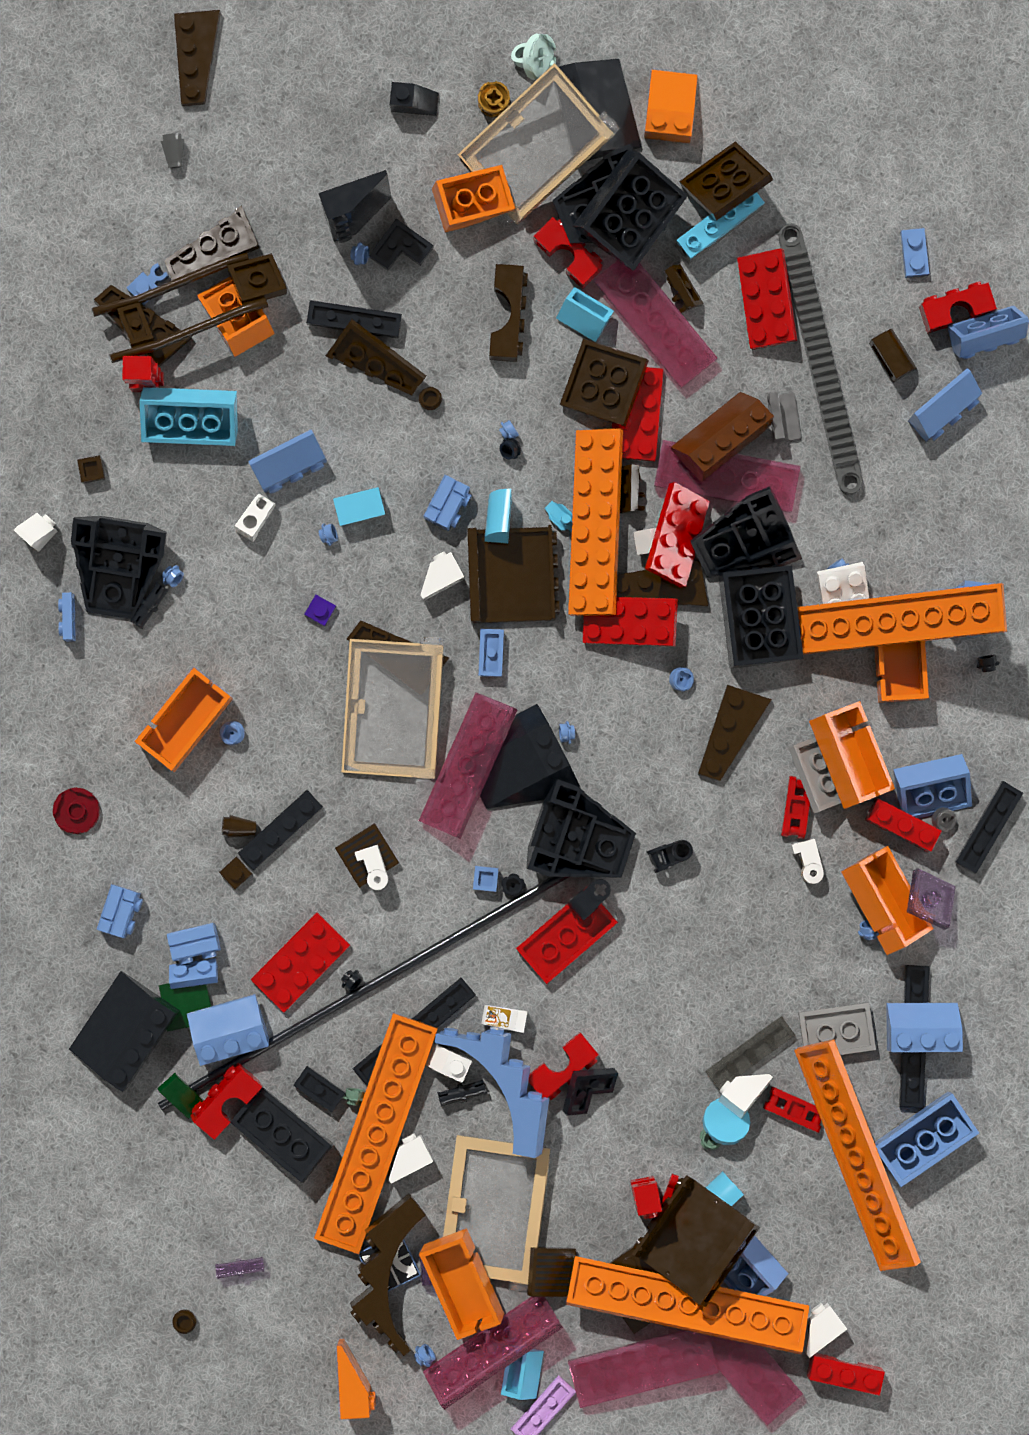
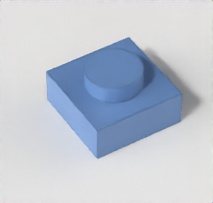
(485, 878)

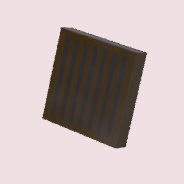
(367, 838)
(550, 1271)

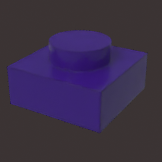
(320, 610)

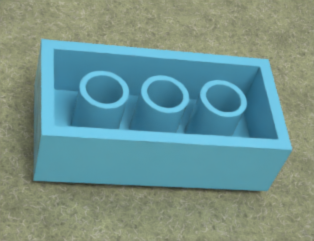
(188, 416)

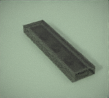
(750, 1052)

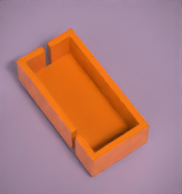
(901, 672)
(184, 720)
(851, 756)
(884, 898)
(461, 1284)

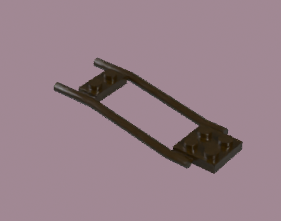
(254, 282)

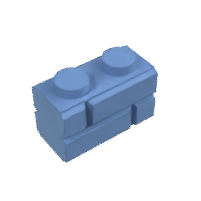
(447, 503)
(119, 911)
(194, 942)

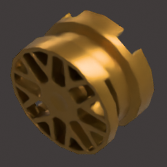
(493, 98)

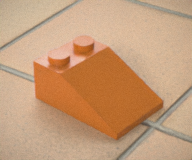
(670, 106)
(472, 198)
(239, 332)
(354, 1388)

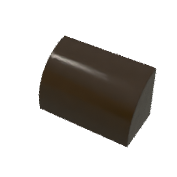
(892, 355)

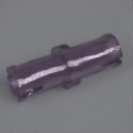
(239, 1267)

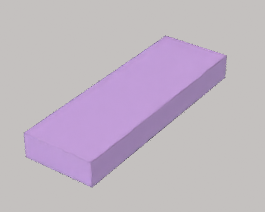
(544, 1408)

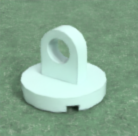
(537, 55)

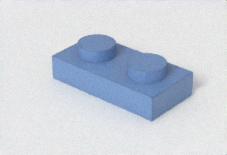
(914, 252)
(67, 608)
(491, 652)
(193, 973)

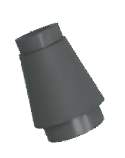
(173, 149)

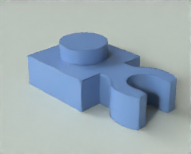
(144, 283)

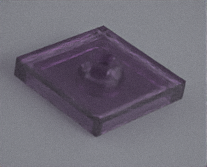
(931, 899)

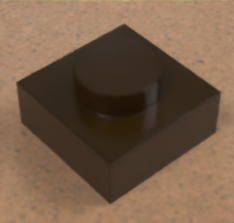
(91, 469)
(235, 873)

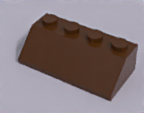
(723, 435)

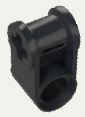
(668, 855)
(587, 901)

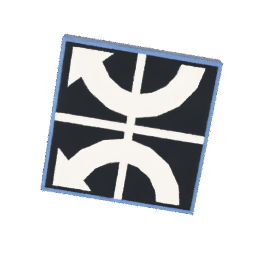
(403, 1266)

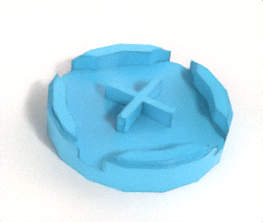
(724, 1125)

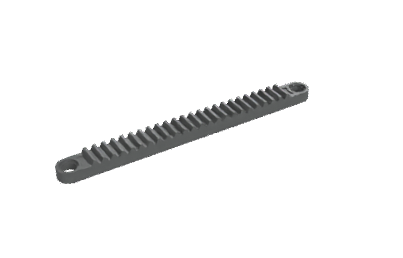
(820, 359)

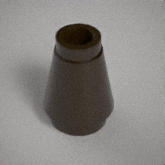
(237, 827)

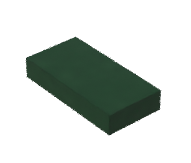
(180, 1094)

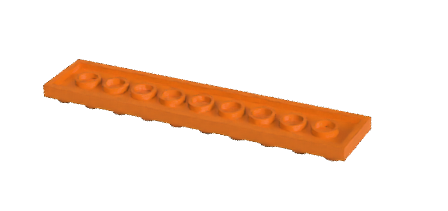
(903, 618)
(375, 1133)
(857, 1155)
(657, 1300)

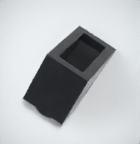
(413, 99)

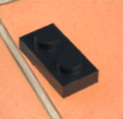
(319, 1088)

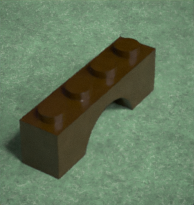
(505, 341)

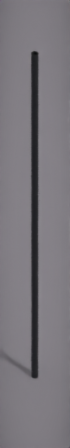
(376, 982)

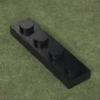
(338, 317)
(988, 827)
(280, 830)

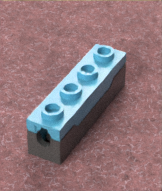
(710, 231)

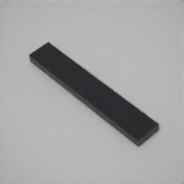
(433, 1014)
(913, 1063)

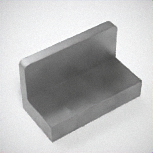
(785, 421)

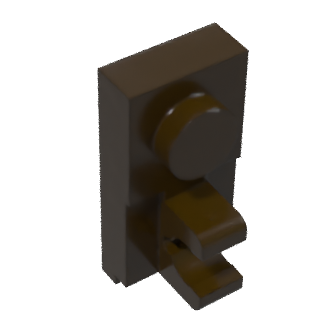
(679, 280)
(629, 489)

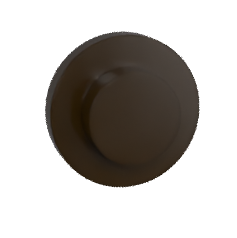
(430, 398)
(184, 1321)

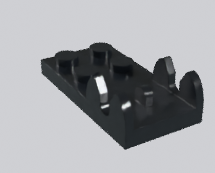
(282, 1134)

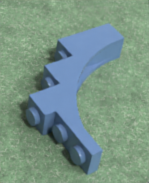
(526, 1110)

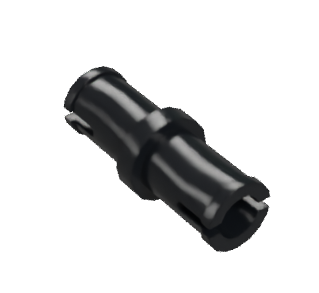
(149, 605)
(462, 1093)

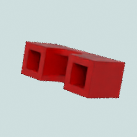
(585, 264)
(976, 299)
(141, 372)
(903, 824)
(580, 1055)
(236, 1084)
(646, 1197)
(845, 1374)

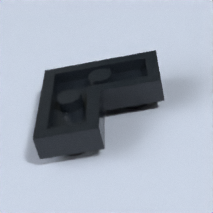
(400, 240)
(586, 1083)

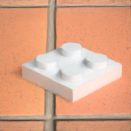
(843, 583)

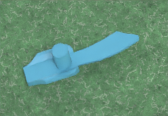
(559, 516)

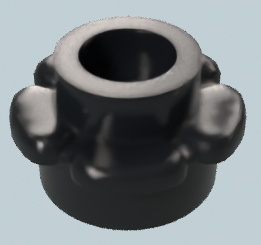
(510, 448)
(987, 663)
(519, 885)
(351, 980)

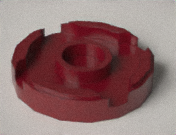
(82, 806)

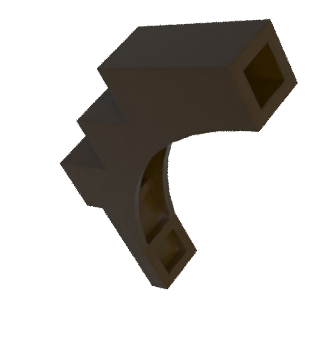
(387, 1235)

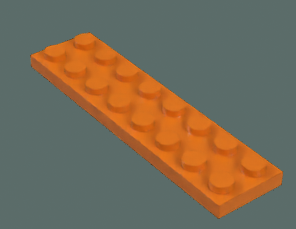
(595, 522)

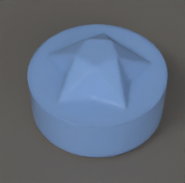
(681, 679)
(232, 733)

